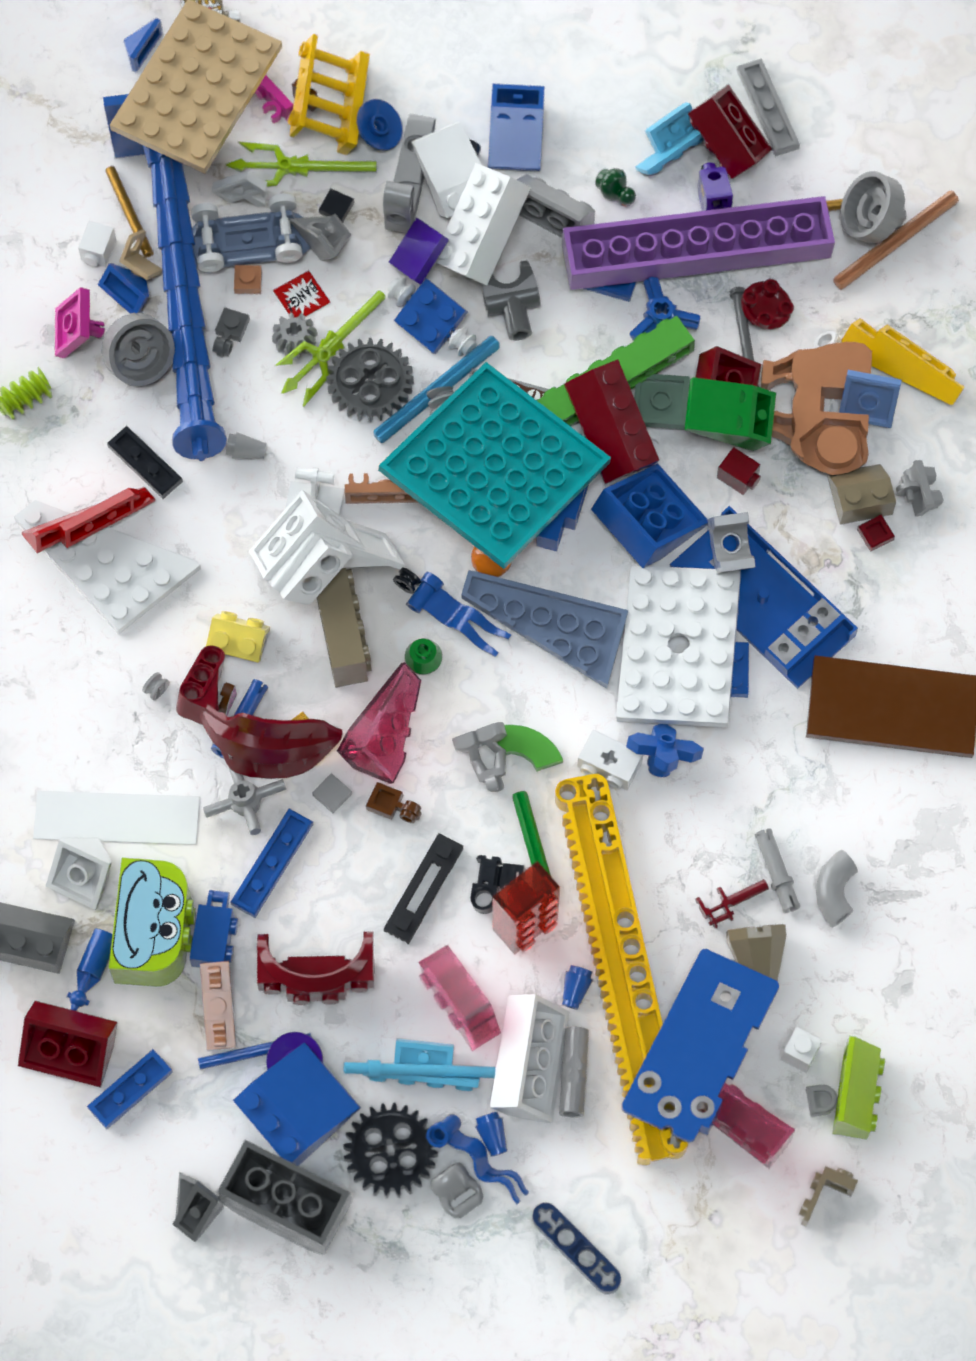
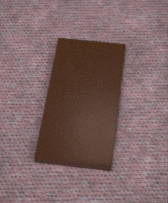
(892, 706)

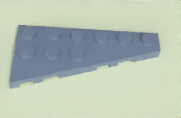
(566, 626)

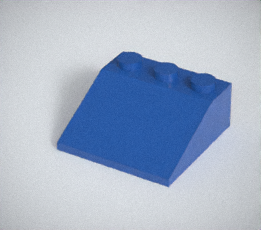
(649, 514)
(297, 1104)

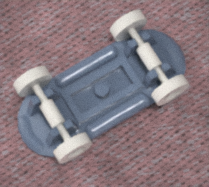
(247, 237)

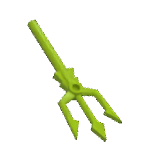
(296, 165)
(326, 349)

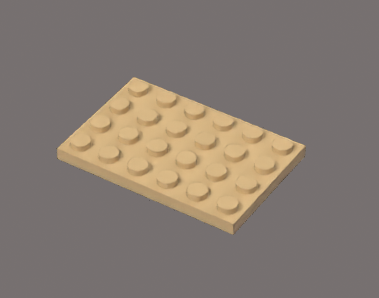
(196, 86)

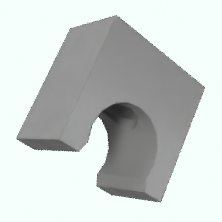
(736, 527)

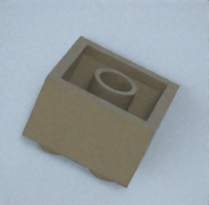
(862, 494)

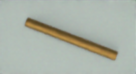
(128, 208)

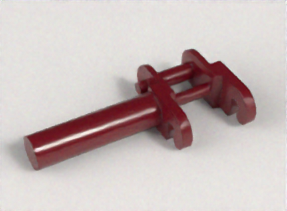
(730, 901)

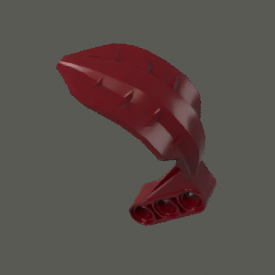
(248, 742)

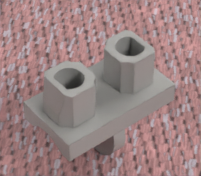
(917, 489)

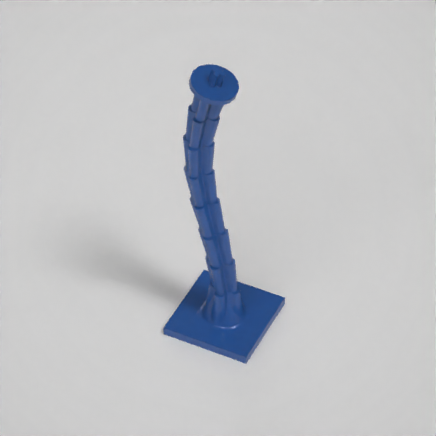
(198, 432)

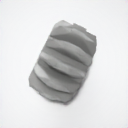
(283, 333)

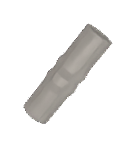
(574, 1072)

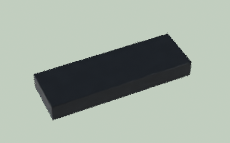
(144, 462)

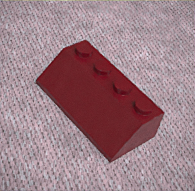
(612, 420)

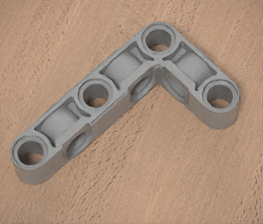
(403, 194)

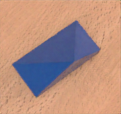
(142, 42)
(125, 287)

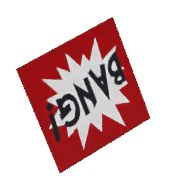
(301, 295)

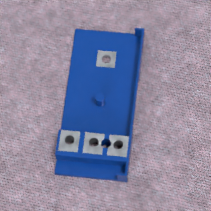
(778, 607)

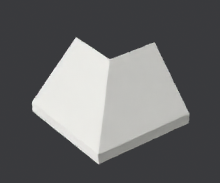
(80, 870)

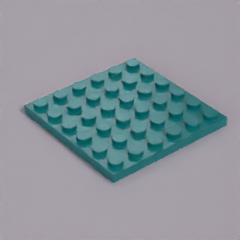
(494, 465)

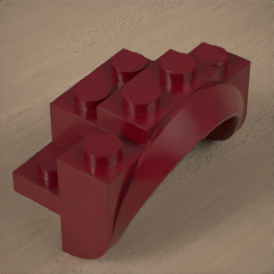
(316, 976)

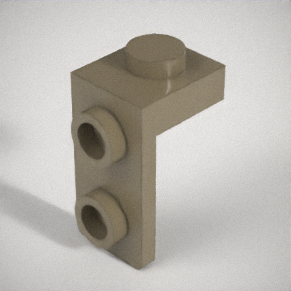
(838, 1180)

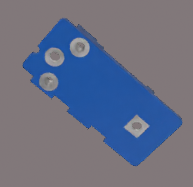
(700, 1046)

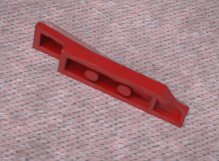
(87, 521)

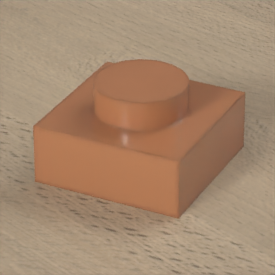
(247, 279)

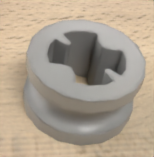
(155, 686)

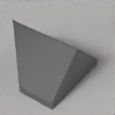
(195, 1207)

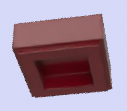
(876, 533)

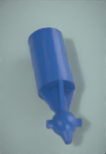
(91, 966)

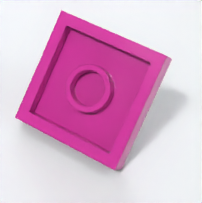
(74, 323)

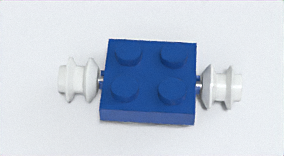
(431, 316)

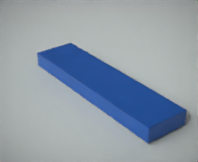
(271, 863)

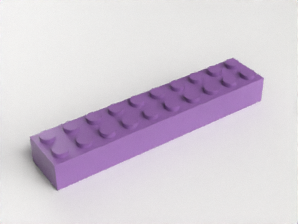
(697, 242)

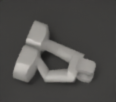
(486, 736)

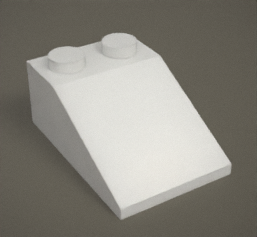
(447, 164)

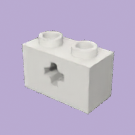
(600, 749)

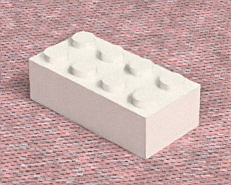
(482, 223)

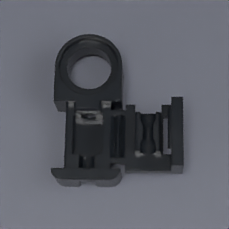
(495, 876)

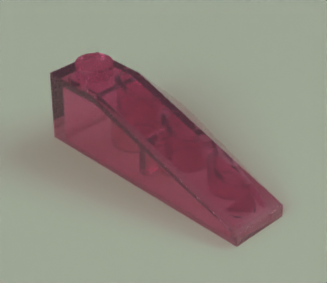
(379, 733)

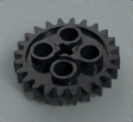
(395, 1176)

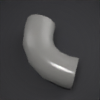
(831, 888)

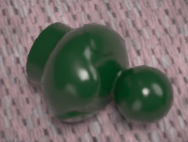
(613, 186)

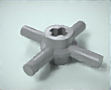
(245, 800)

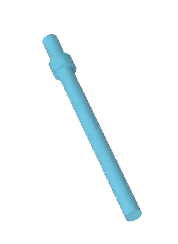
(375, 1068)

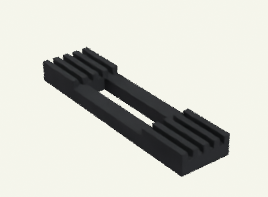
(405, 923)

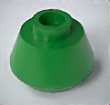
(423, 656)

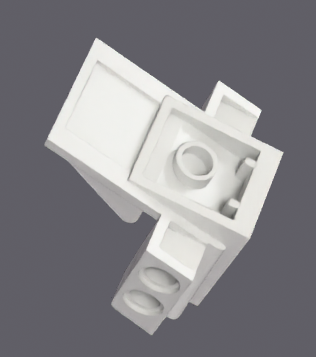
(306, 535)

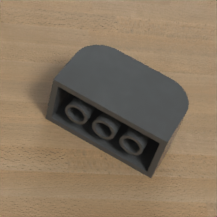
(284, 1198)

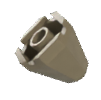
(759, 947)

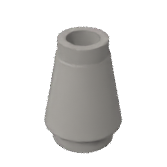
(243, 446)

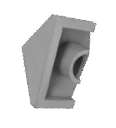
(323, 234)

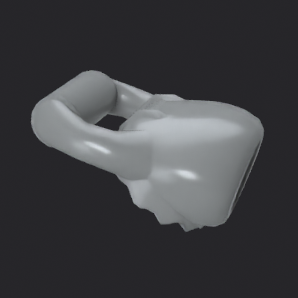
(452, 1184)

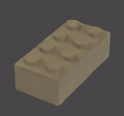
(344, 630)

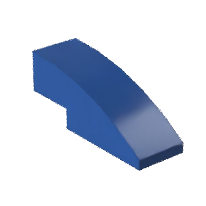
(568, 518)

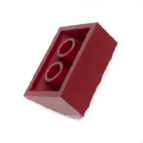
(729, 131)
(728, 367)
(66, 1043)

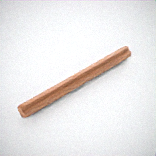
(895, 239)

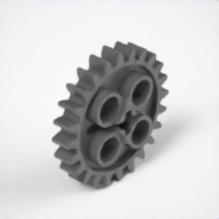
(353, 365)

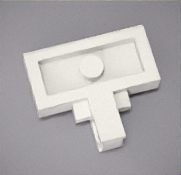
(242, 186)

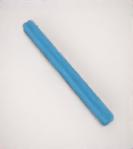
(449, 378)

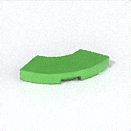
(530, 745)

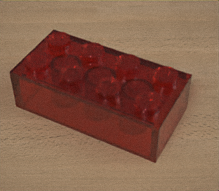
(526, 908)

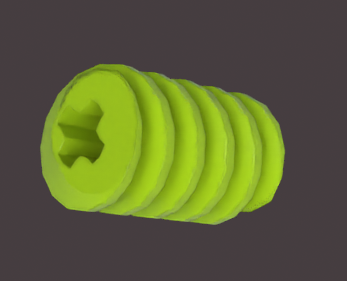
(24, 393)

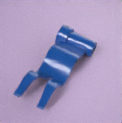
(451, 612)
(448, 1132)

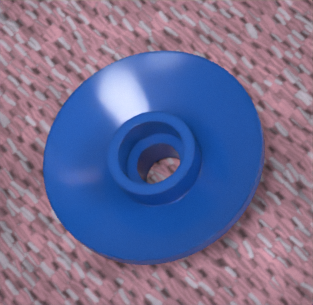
(387, 124)

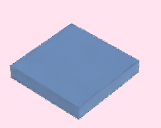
(870, 396)

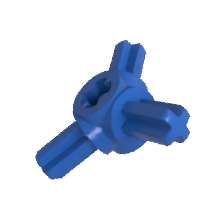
(661, 304)

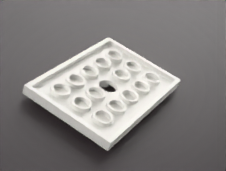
(686, 685)

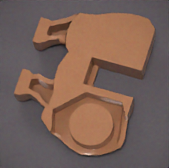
(821, 439)

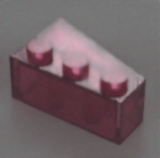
(460, 997)
(752, 1126)

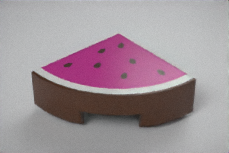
(229, 694)

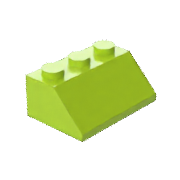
(858, 1089)

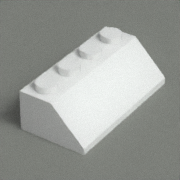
(529, 1058)

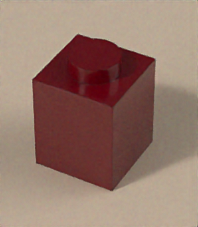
(739, 471)

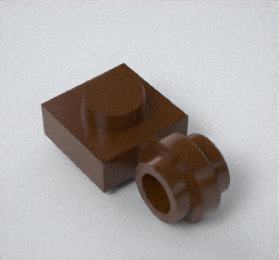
(387, 800)

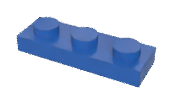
(129, 1089)

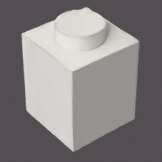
(97, 244)
(801, 1049)

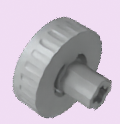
(879, 199)
(131, 338)

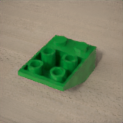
(731, 412)

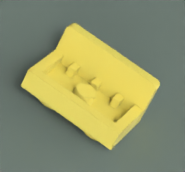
(238, 636)

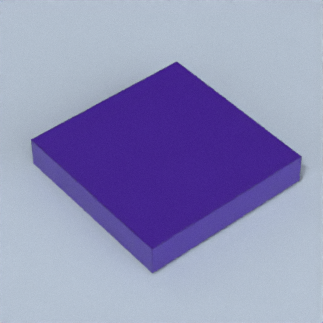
(418, 250)

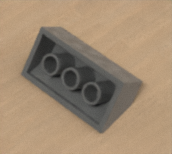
(33, 937)

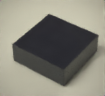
(336, 203)

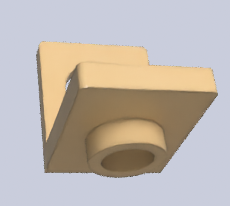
(137, 263)

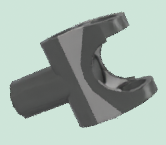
(513, 301)

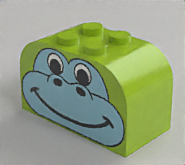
(151, 923)

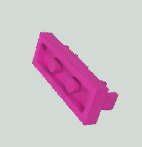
(275, 100)

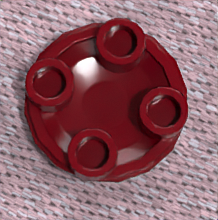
(766, 304)

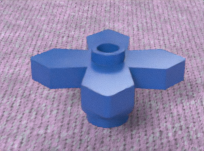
(664, 749)

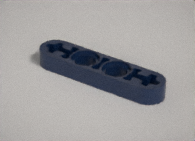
(579, 1245)

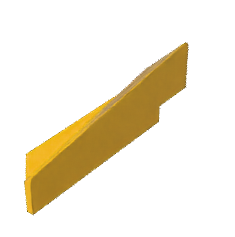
(906, 360)

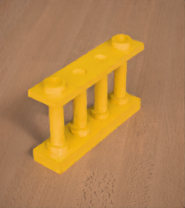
(352, 89)

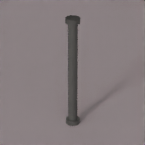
(742, 323)

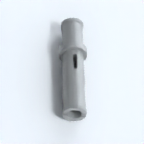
(780, 880)

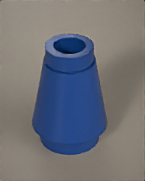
(575, 986)
(492, 1133)

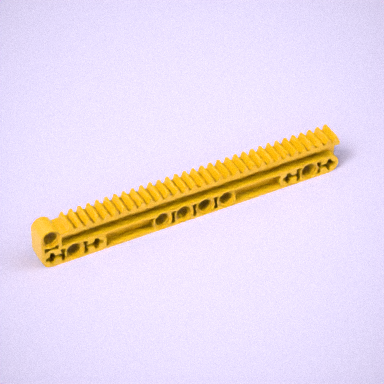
(606, 899)

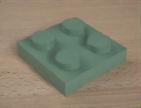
(663, 400)

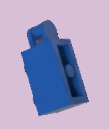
(213, 931)

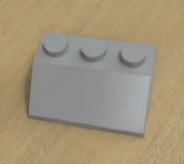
(553, 208)

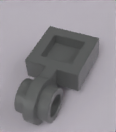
(231, 327)

